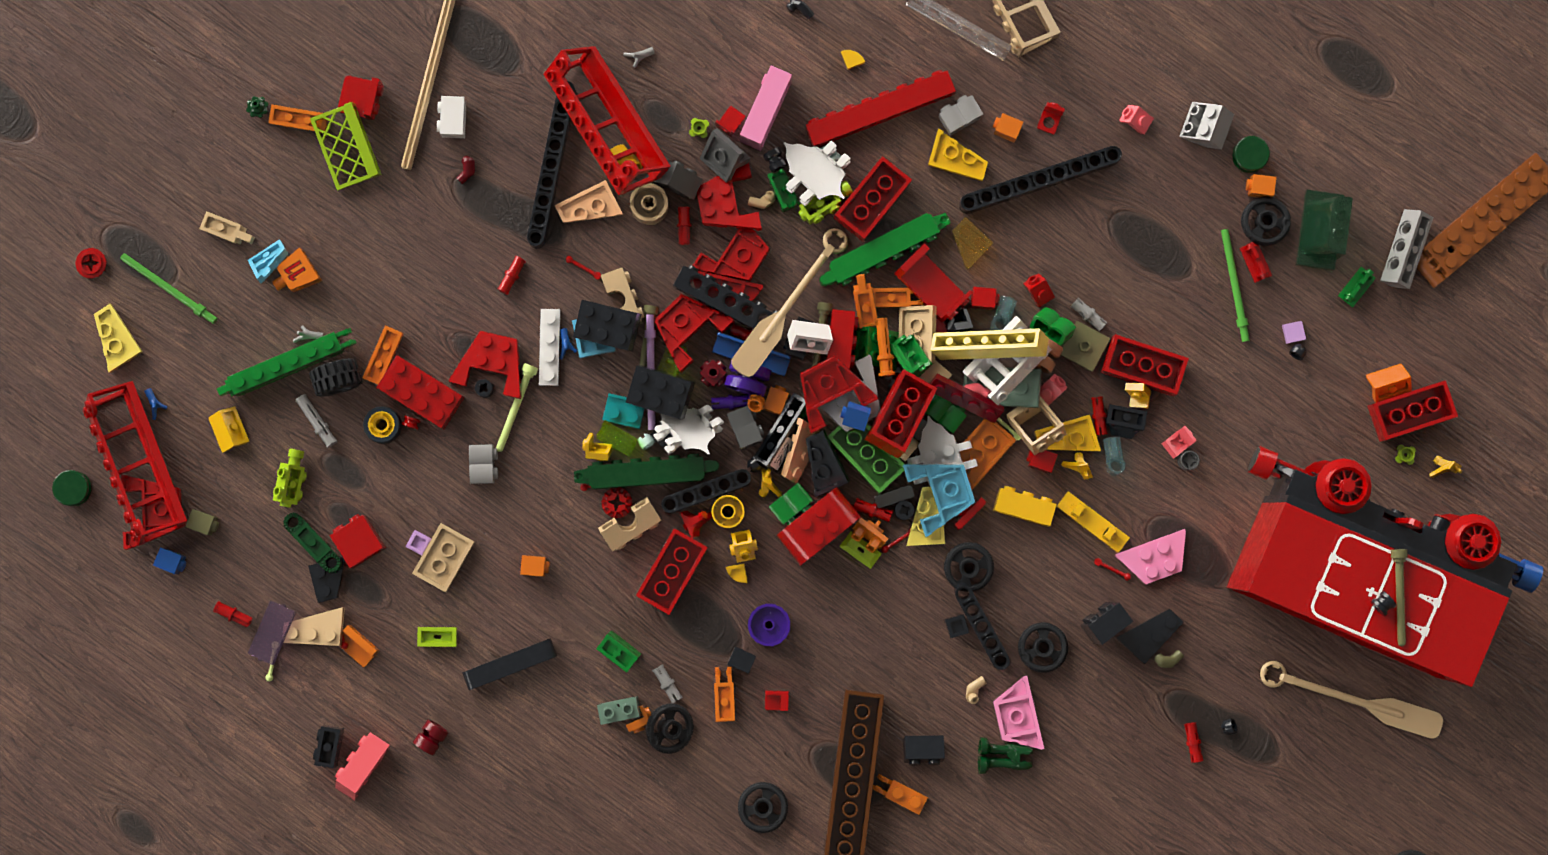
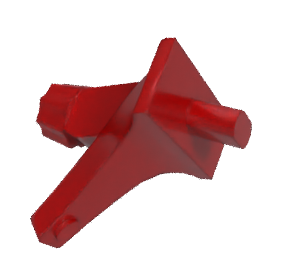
(694, 522)

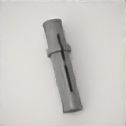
(320, 427)

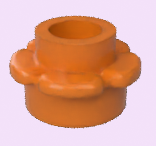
(753, 405)

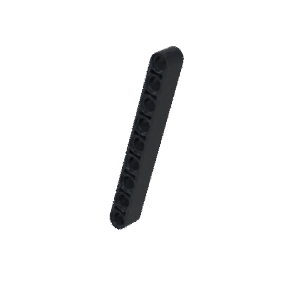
(1047, 173)
(552, 174)

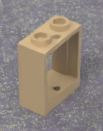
(1022, 414)

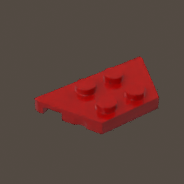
(748, 288)

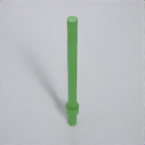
(198, 309)
(1242, 322)

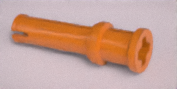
(885, 357)

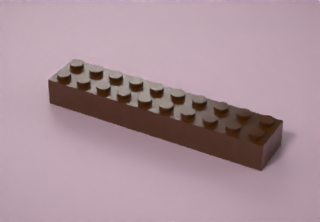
(854, 773)

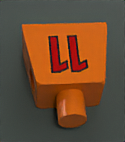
(296, 272)

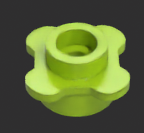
(699, 123)
(1409, 459)

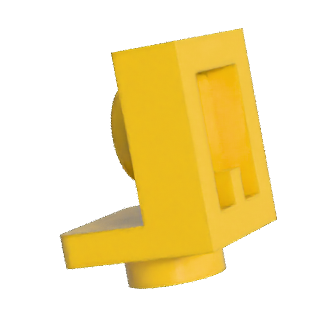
(1139, 395)

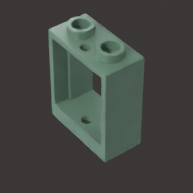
(610, 712)

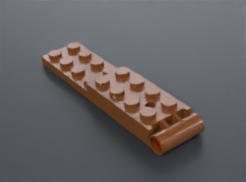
(1484, 220)

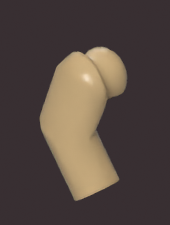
(764, 202)
(973, 688)

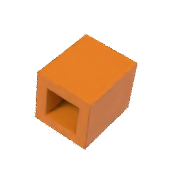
(1007, 127)
(1261, 186)
(776, 400)
(534, 566)

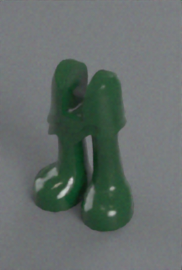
(1011, 750)

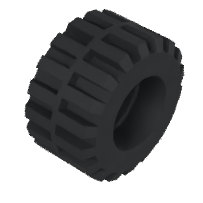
(335, 377)

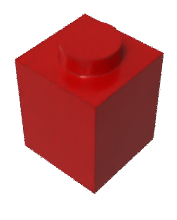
(984, 298)
(1042, 461)

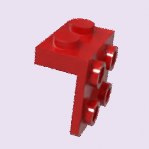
(362, 93)

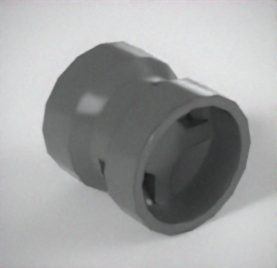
(1192, 460)

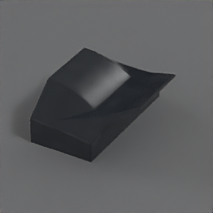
(1125, 421)

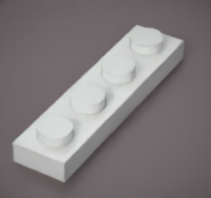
(549, 347)

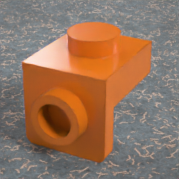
(638, 725)

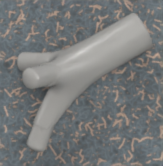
(640, 55)
(306, 334)

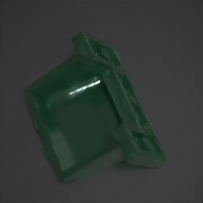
(1323, 229)

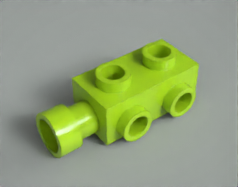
(820, 206)
(290, 480)

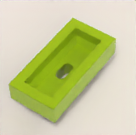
(866, 558)
(426, 637)

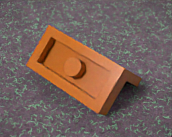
(1389, 382)
(358, 646)

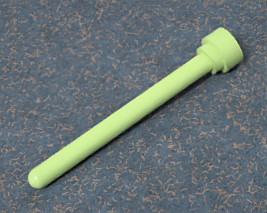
(528, 373)

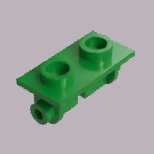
(1357, 286)

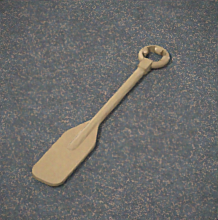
(769, 330)
(1387, 710)

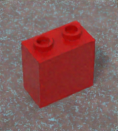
(357, 540)

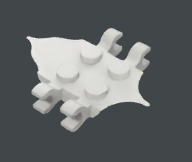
(815, 170)
(691, 432)
(939, 448)

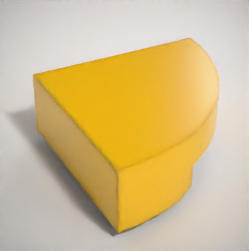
(852, 59)
(737, 573)

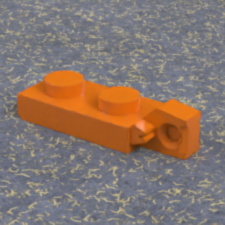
(865, 302)

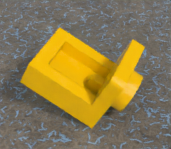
(596, 451)

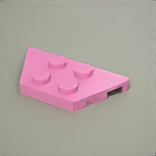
(1155, 558)
(1018, 716)

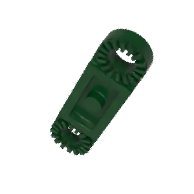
(312, 543)

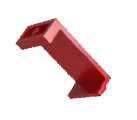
(932, 285)

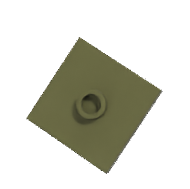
(1085, 346)

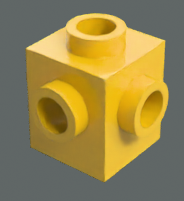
(743, 546)

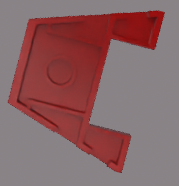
(719, 203)
(739, 259)
(682, 321)
(495, 355)
(827, 382)
(154, 513)

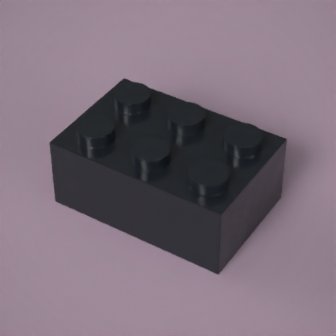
(607, 325)
(660, 392)
(1106, 623)

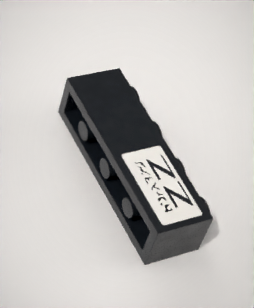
(778, 441)

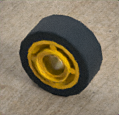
(371, 425)

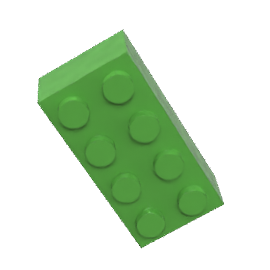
(871, 462)

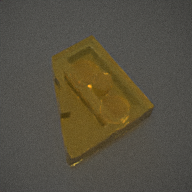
(970, 242)

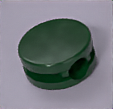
(1250, 154)
(72, 488)

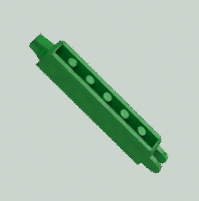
(884, 248)
(286, 364)

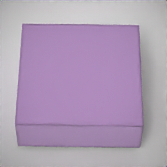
(1293, 332)
(418, 542)

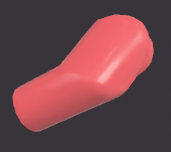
(978, 388)

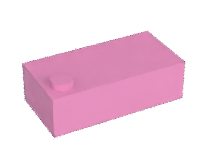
(765, 108)

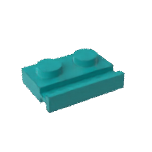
(622, 413)

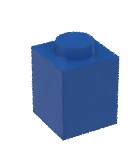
(855, 416)
(170, 561)

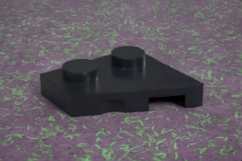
(326, 584)

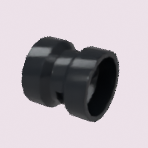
(775, 159)

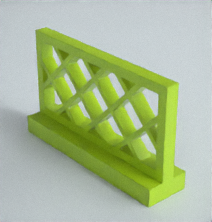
(361, 139)

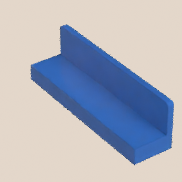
(728, 346)

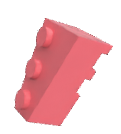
(361, 765)

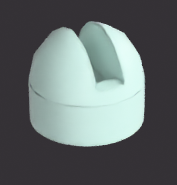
(646, 442)

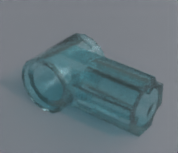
(1003, 312)
(1113, 453)

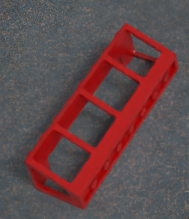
(622, 115)
(153, 457)

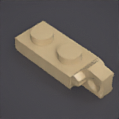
(225, 229)

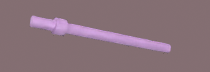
(650, 334)

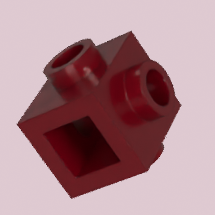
(716, 380)

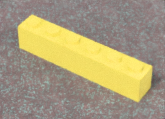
(989, 344)

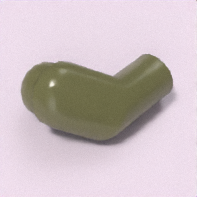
(1168, 662)

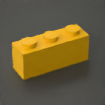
(1025, 506)

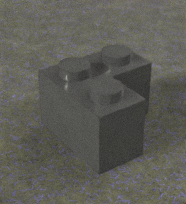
(680, 180)
(745, 427)

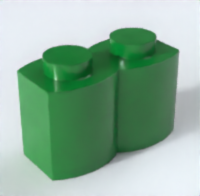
(1053, 326)
(945, 413)
(791, 504)

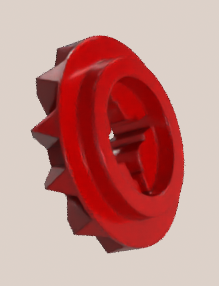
(84, 257)
(624, 497)

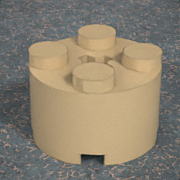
(645, 194)

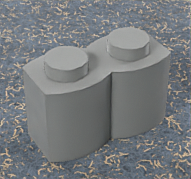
(960, 115)
(482, 464)

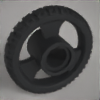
(1259, 206)
(985, 562)
(1057, 656)
(676, 732)
(768, 790)

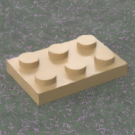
(921, 323)
(443, 557)

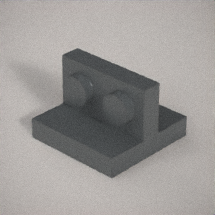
(723, 155)

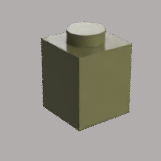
(202, 522)

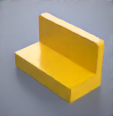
(228, 429)

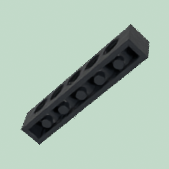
(689, 273)

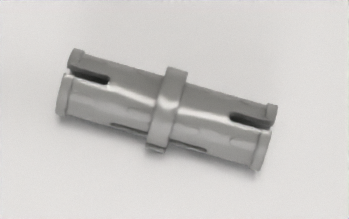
(1088, 314)
(667, 683)

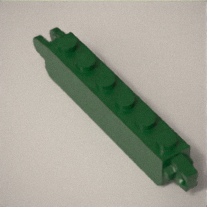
(645, 472)

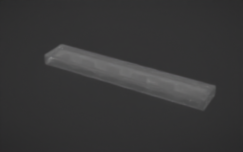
(961, 27)

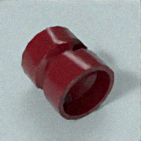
(430, 737)

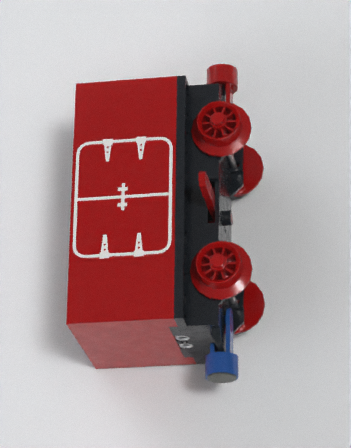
(1327, 554)

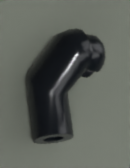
(802, 6)

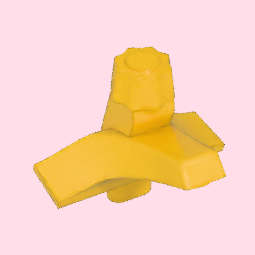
(1079, 466)
(1446, 466)
(767, 484)

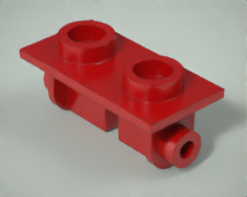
(1255, 262)

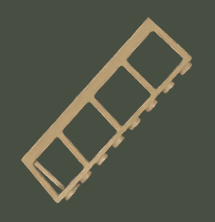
(1018, 46)

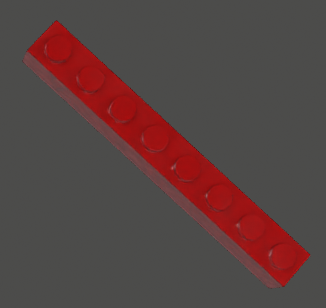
(880, 109)

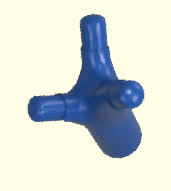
(565, 343)
(154, 403)

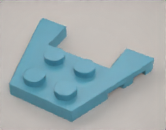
(949, 488)

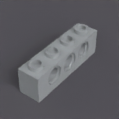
(1406, 248)

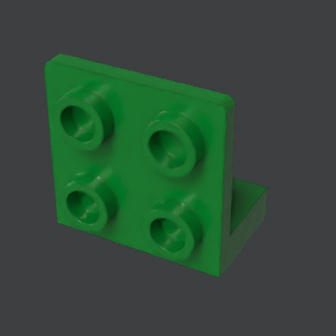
(868, 345)

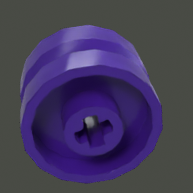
(748, 385)
(760, 632)

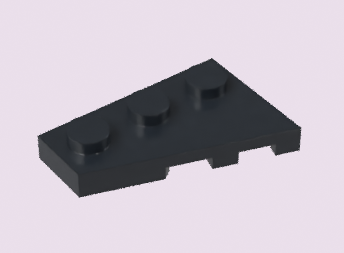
(1149, 636)

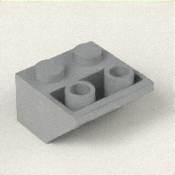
(1207, 125)

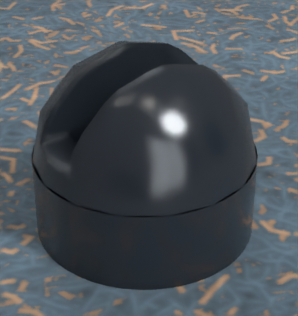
(1298, 352)
(754, 464)
(1230, 726)

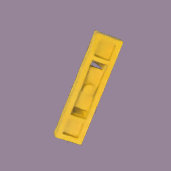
(1092, 522)

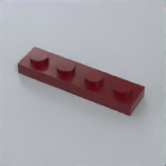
(967, 398)

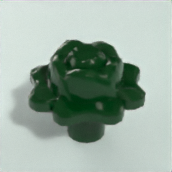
(257, 107)

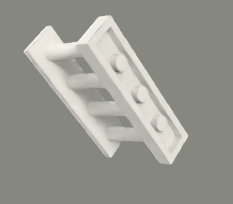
(999, 393)

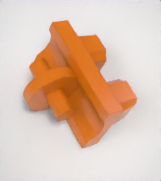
(871, 533)

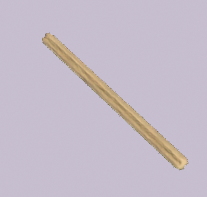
(427, 84)

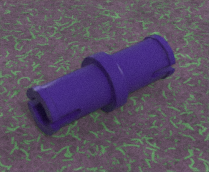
(730, 402)

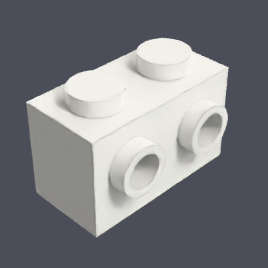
(453, 117)
(809, 337)

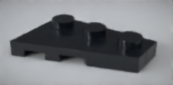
(825, 464)

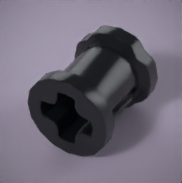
(484, 382)

